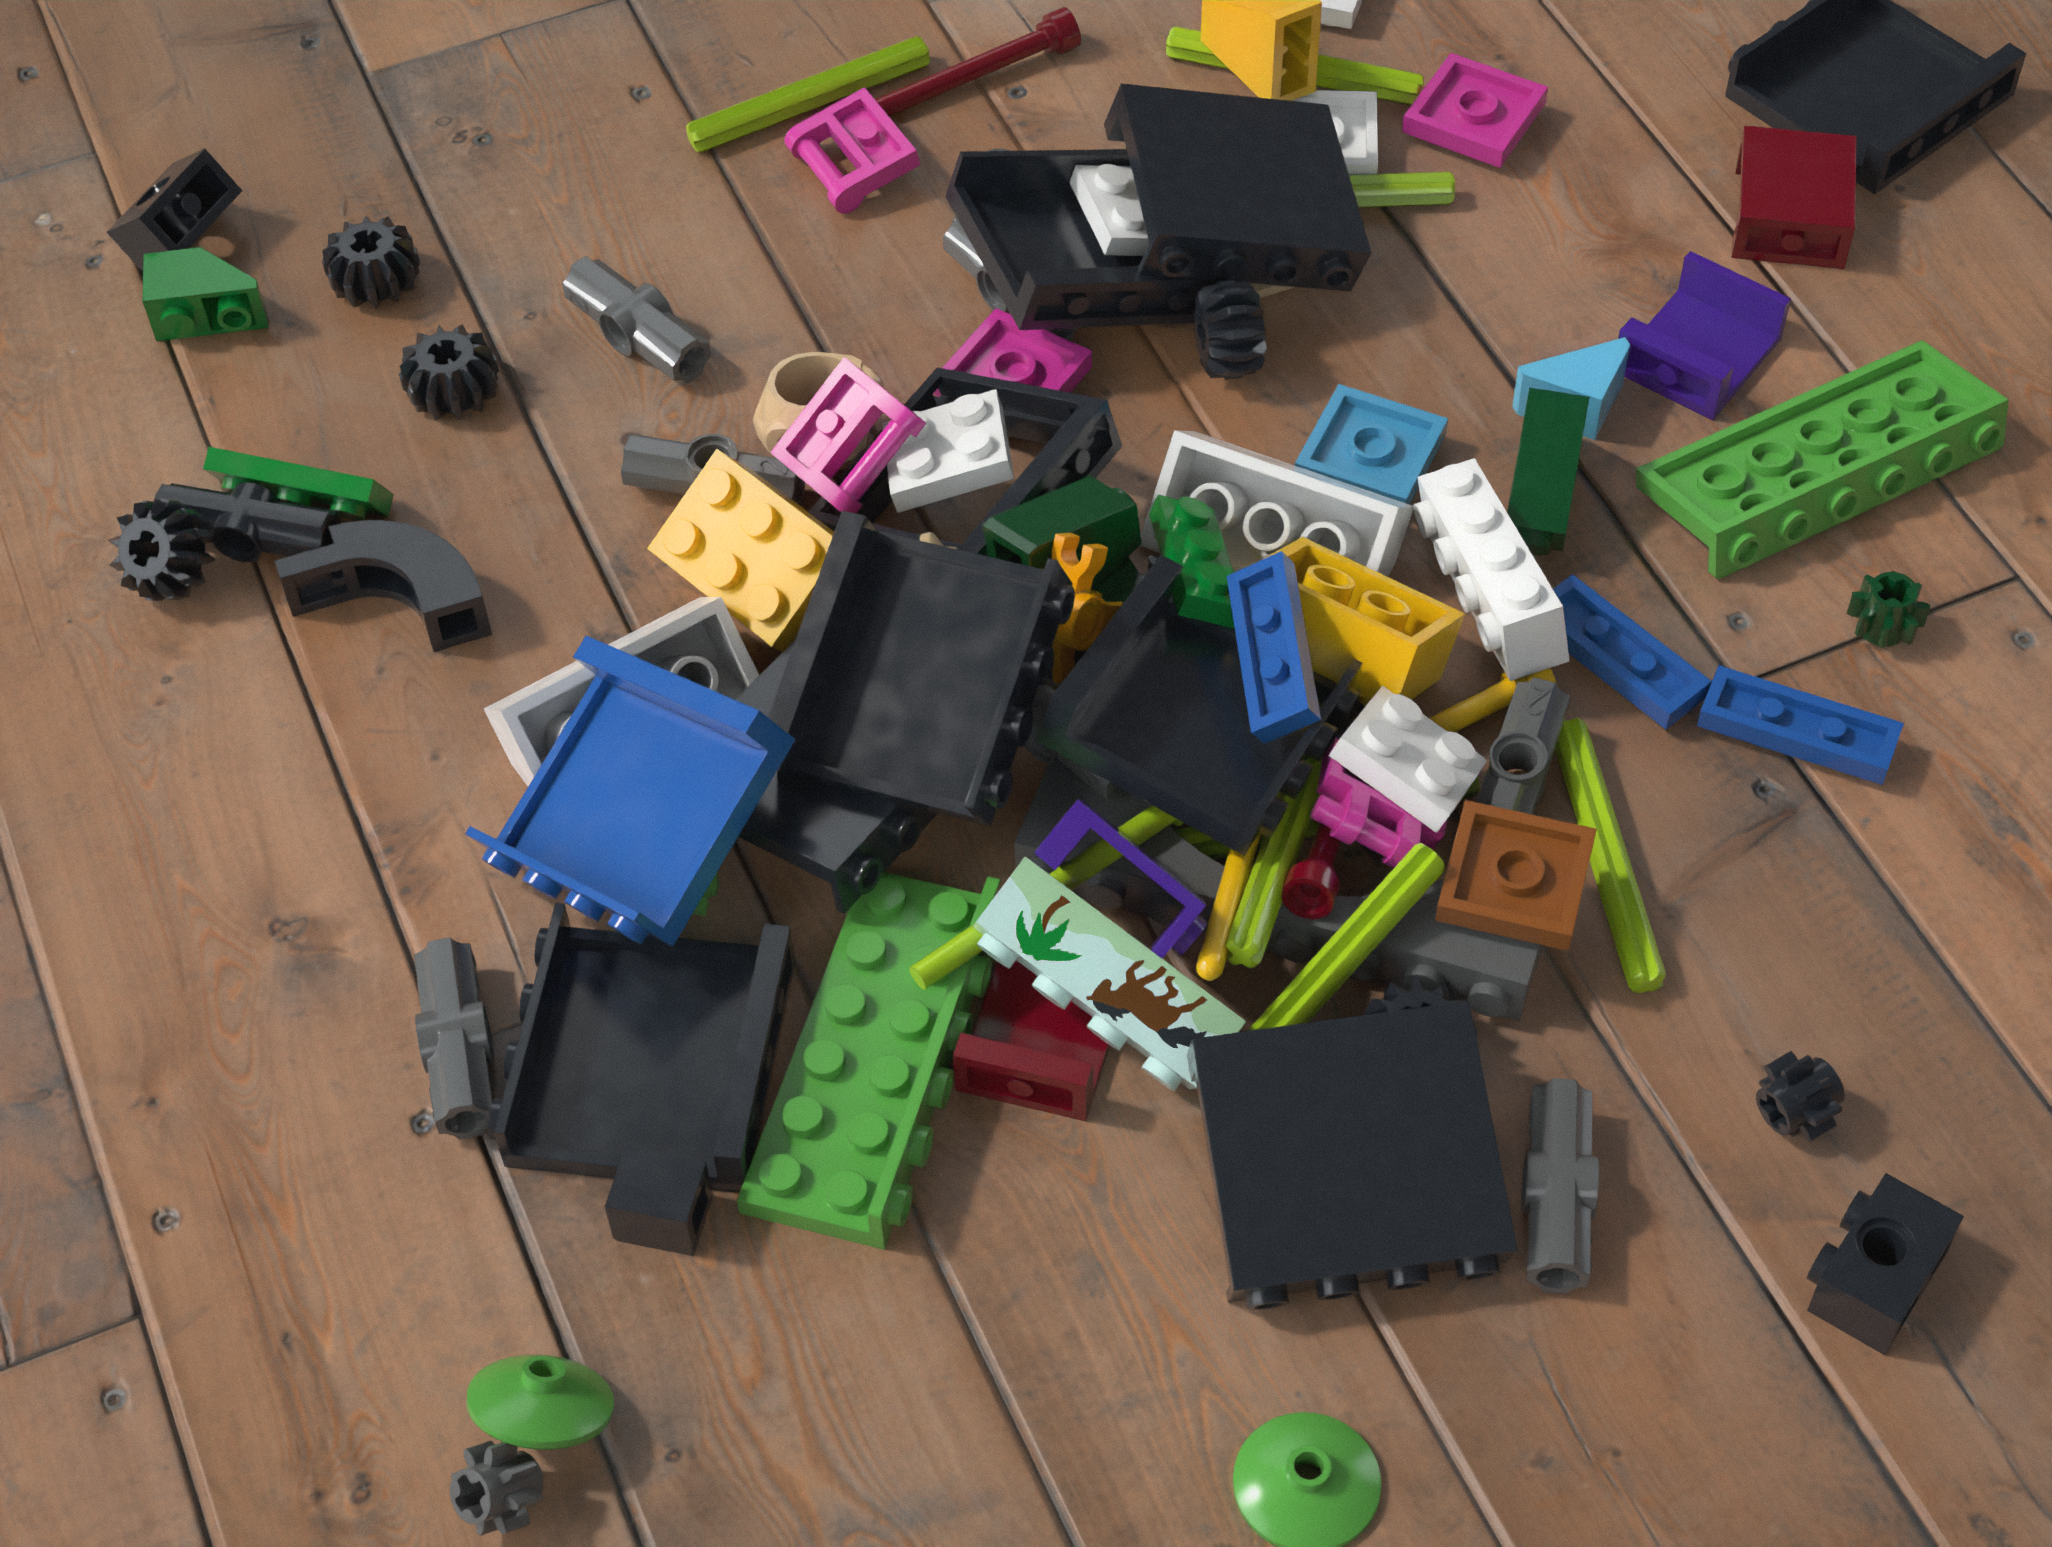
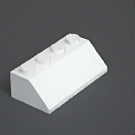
(1273, 503)
(690, 641)

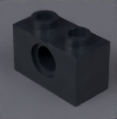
(175, 207)
(1873, 1298)

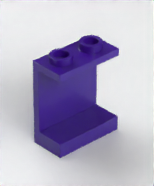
(1705, 337)
(1073, 829)

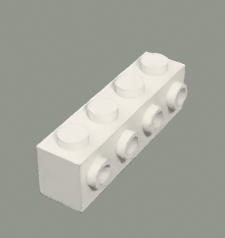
(1492, 569)

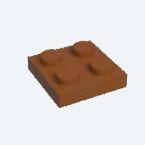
(1516, 875)

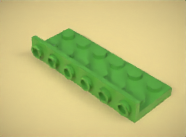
(1827, 455)
(869, 1067)

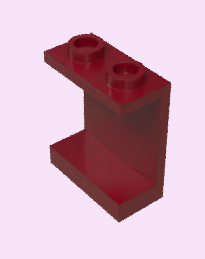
(1795, 197)
(1030, 1049)

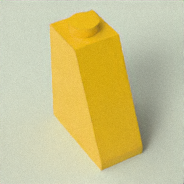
(1266, 43)

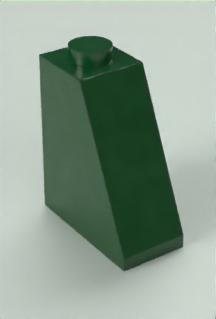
(1547, 468)
(1081, 508)

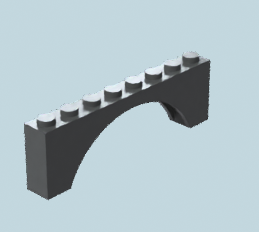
(1474, 964)

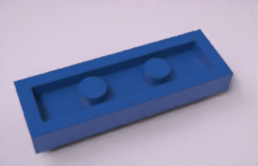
(1273, 648)
(1628, 656)
(1800, 724)

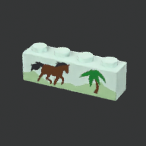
(1102, 971)

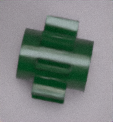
(1888, 609)

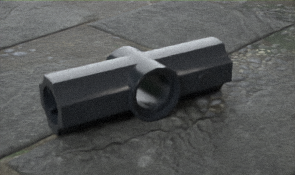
(254, 520)

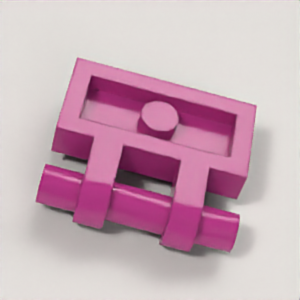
(1365, 815)

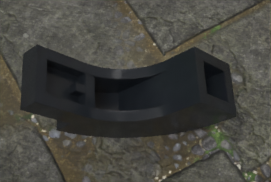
(391, 563)

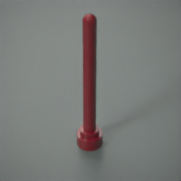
(1055, 33)
(1313, 883)

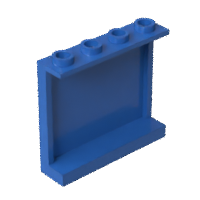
(639, 796)

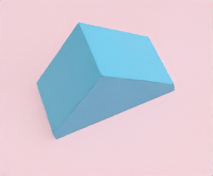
(1585, 372)

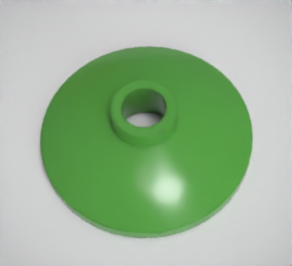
(540, 1402)
(1300, 1510)

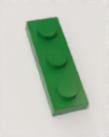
(300, 484)
(1192, 537)

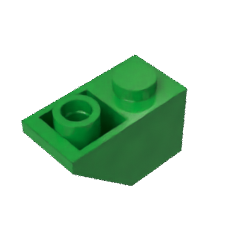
(199, 295)

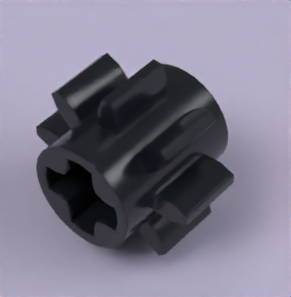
(1800, 1096)

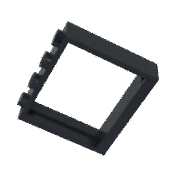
(1073, 426)

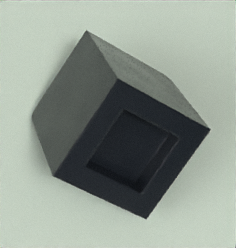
(659, 1200)

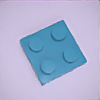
(1373, 443)

